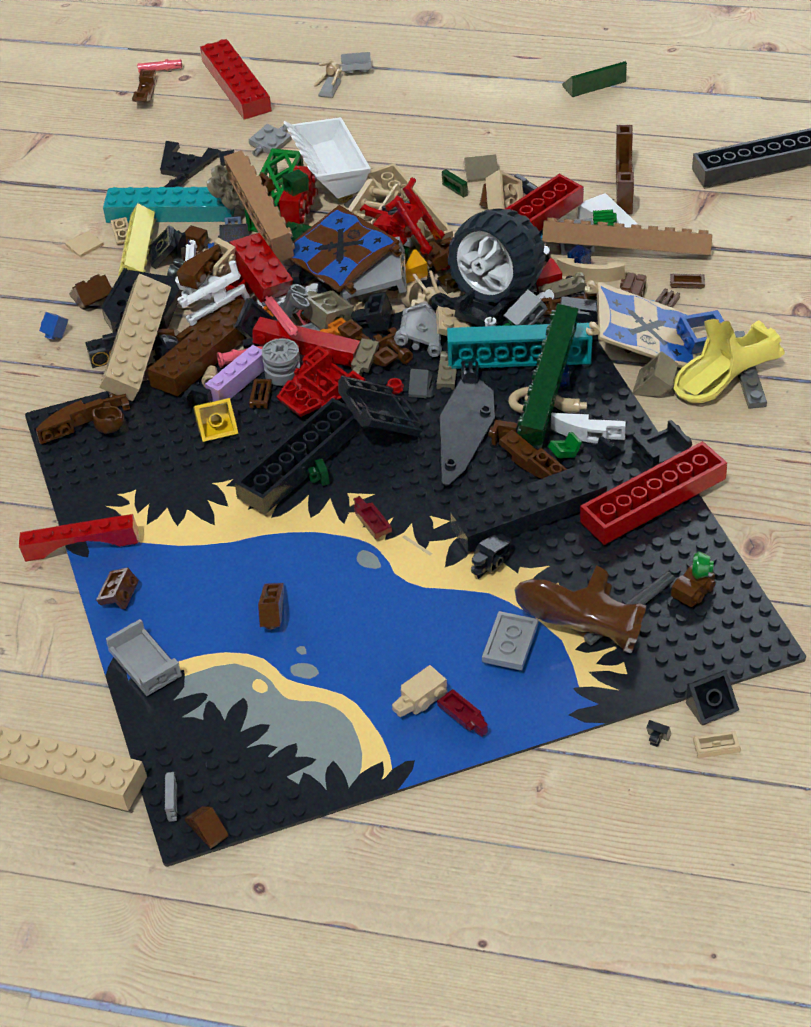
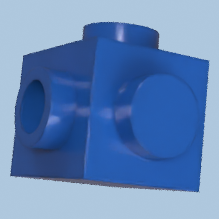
(53, 325)

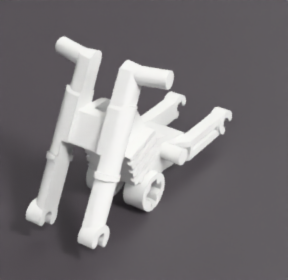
(212, 288)

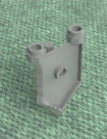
(420, 326)

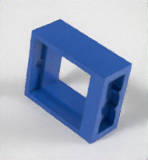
(684, 326)

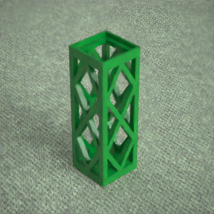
(270, 167)

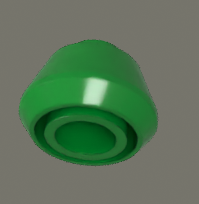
(701, 565)

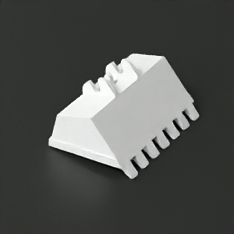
(331, 154)

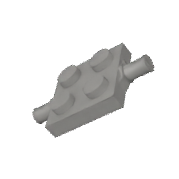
(268, 138)

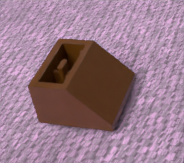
(91, 291)

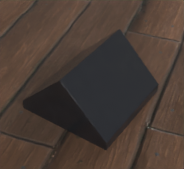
(711, 697)

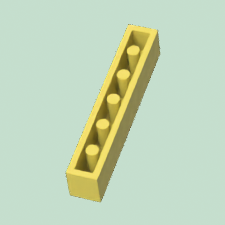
(137, 239)

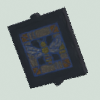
(232, 231)

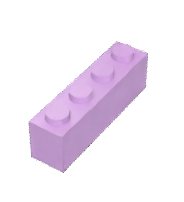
(236, 374)

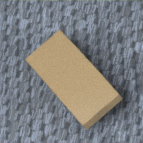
(120, 229)

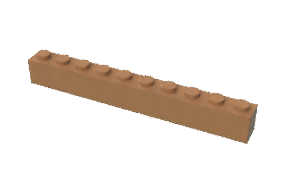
(627, 237)

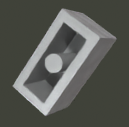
(526, 310)

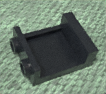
(476, 311)
(661, 445)

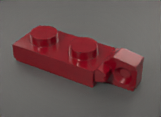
(371, 518)
(463, 712)

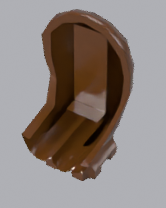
(583, 609)

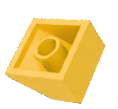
(215, 419)

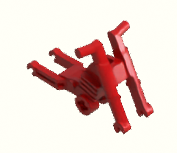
(405, 220)

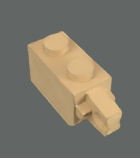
(420, 692)

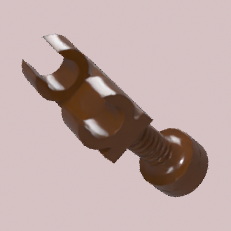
(404, 354)
(114, 400)

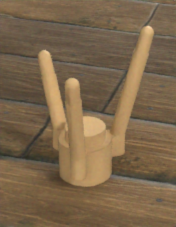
(332, 68)
(429, 292)

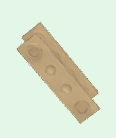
(367, 195)

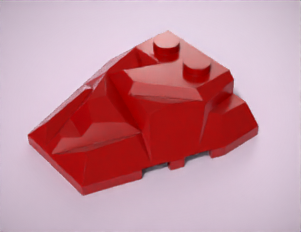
(313, 383)

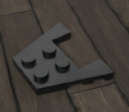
(176, 163)

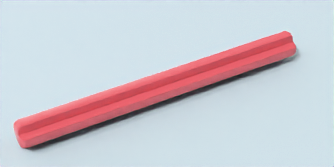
(281, 316)

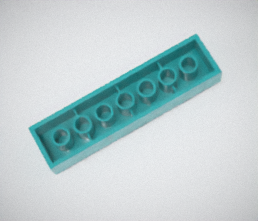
(169, 204)
(509, 345)

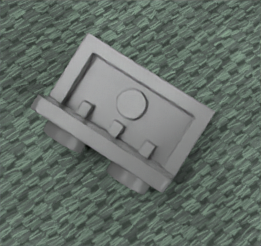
(356, 61)

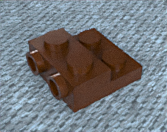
(439, 255)

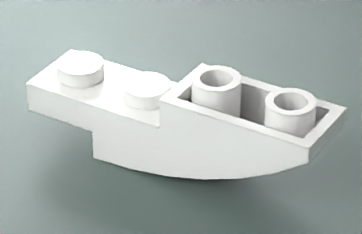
(587, 429)

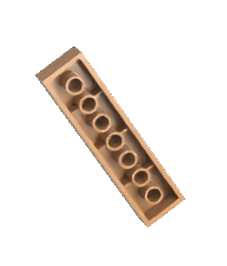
(259, 205)

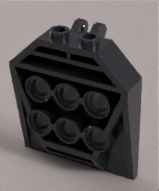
(117, 299)

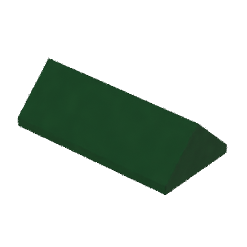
(596, 79)

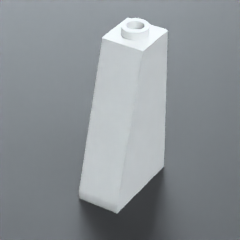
(602, 202)

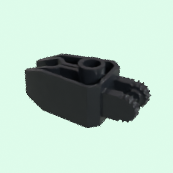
(491, 554)

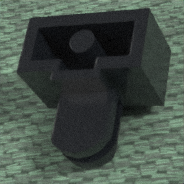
(375, 313)

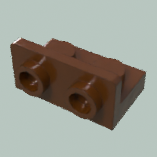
(118, 588)

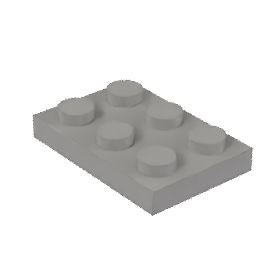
(510, 640)

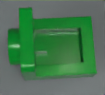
(566, 448)

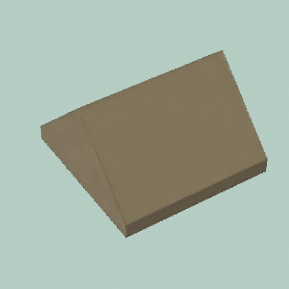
(480, 167)

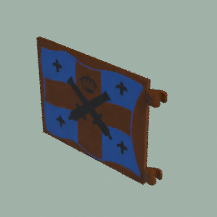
(342, 248)

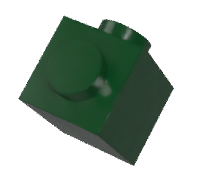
(295, 182)

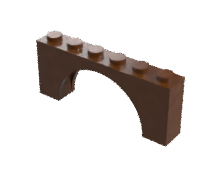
(624, 172)

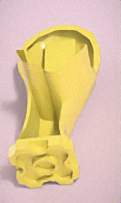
(724, 359)

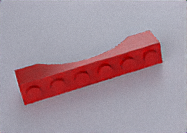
(114, 530)

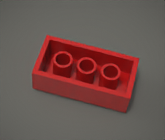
(297, 207)
(261, 267)

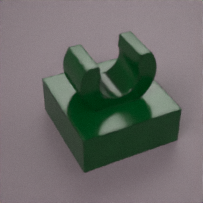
(319, 473)

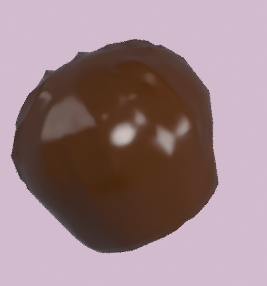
(108, 419)

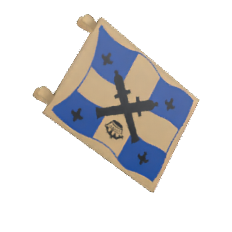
(637, 323)

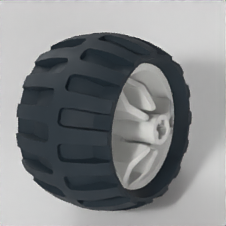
(496, 255)

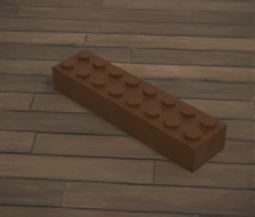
(198, 351)

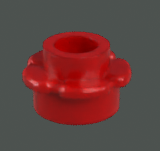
(396, 384)

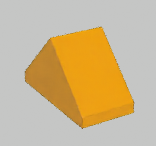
(415, 265)

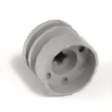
(280, 360)

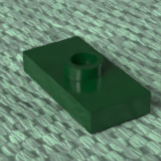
(454, 183)

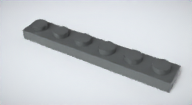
(751, 384)

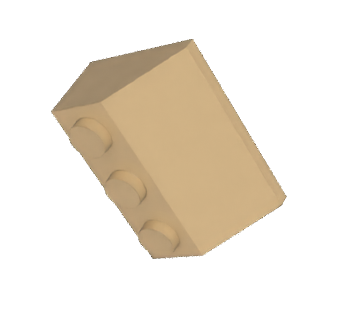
(502, 190)

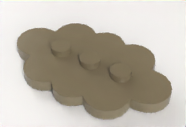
(221, 188)

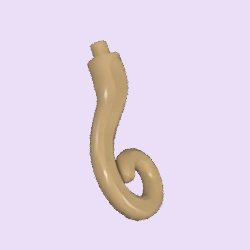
(563, 404)

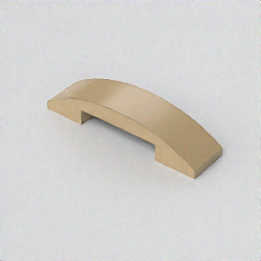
(597, 273)

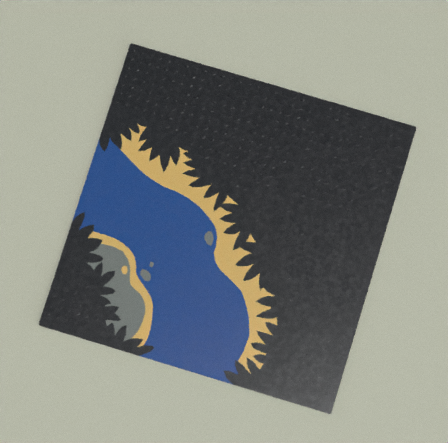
(303, 712)

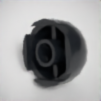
(163, 345)

